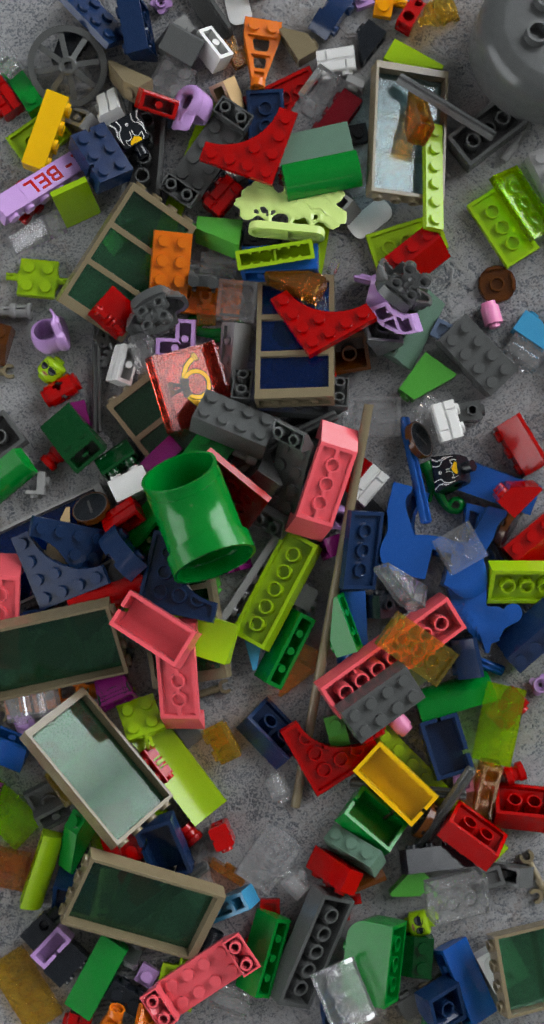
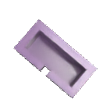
(48, 948)

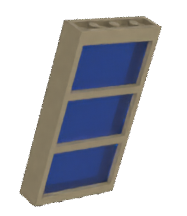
(282, 367)

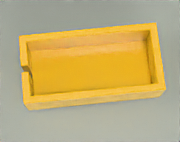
(46, 131)
(396, 783)

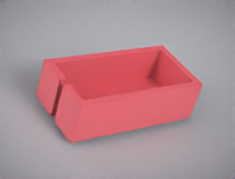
(155, 629)

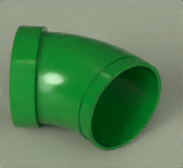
(196, 517)

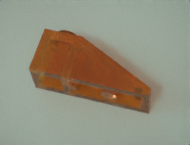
(418, 120)
(300, 284)
(303, 668)
(486, 788)

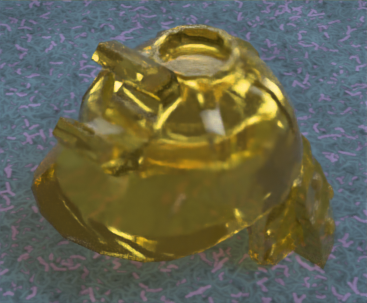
(439, 13)

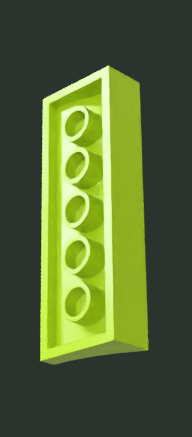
(515, 581)
(277, 590)
(216, 640)
(190, 784)

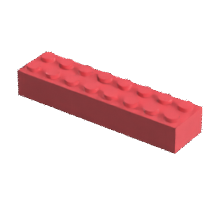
(436, 618)

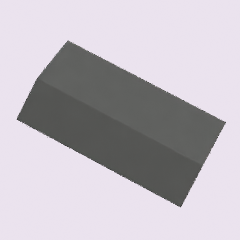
(47, 806)

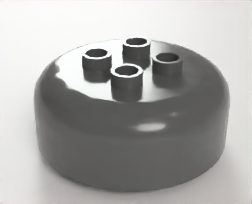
(509, 56)

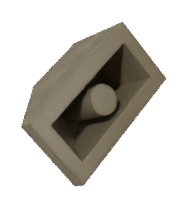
(299, 45)

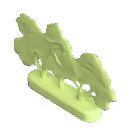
(262, 195)

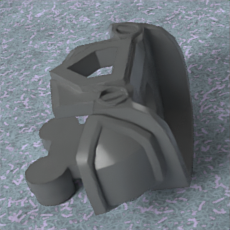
(402, 289)
(155, 307)

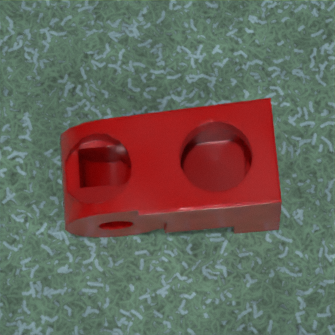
(409, 16)

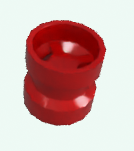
(52, 458)
(514, 773)
(190, 833)

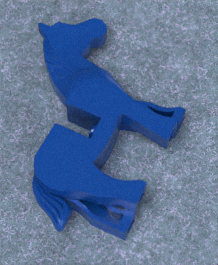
(466, 588)

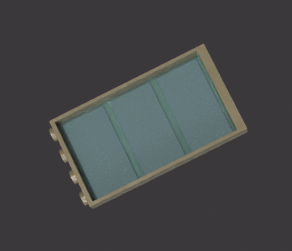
(392, 161)

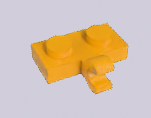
(384, 8)

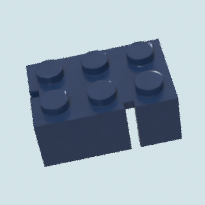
(102, 152)
(444, 746)
(165, 844)

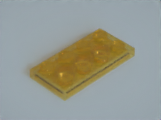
(416, 648)
(27, 989)

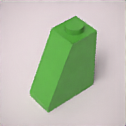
(219, 234)
(425, 378)

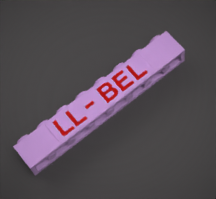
(35, 188)

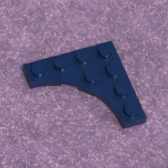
(74, 541)
(52, 580)
(166, 593)

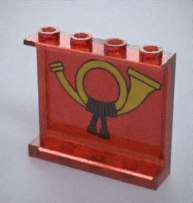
(182, 379)

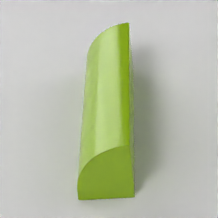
(275, 254)
(41, 870)

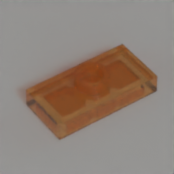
(227, 871)

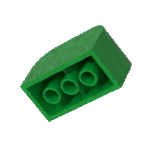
(378, 953)

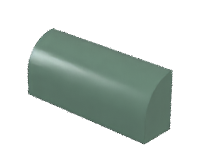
(318, 143)
(413, 343)

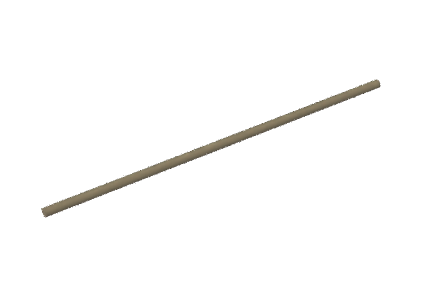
(334, 590)

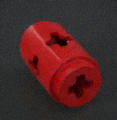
(53, 393)

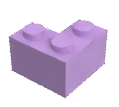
(184, 337)

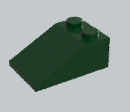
(418, 956)

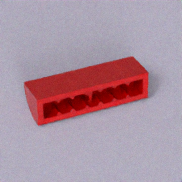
(116, 590)

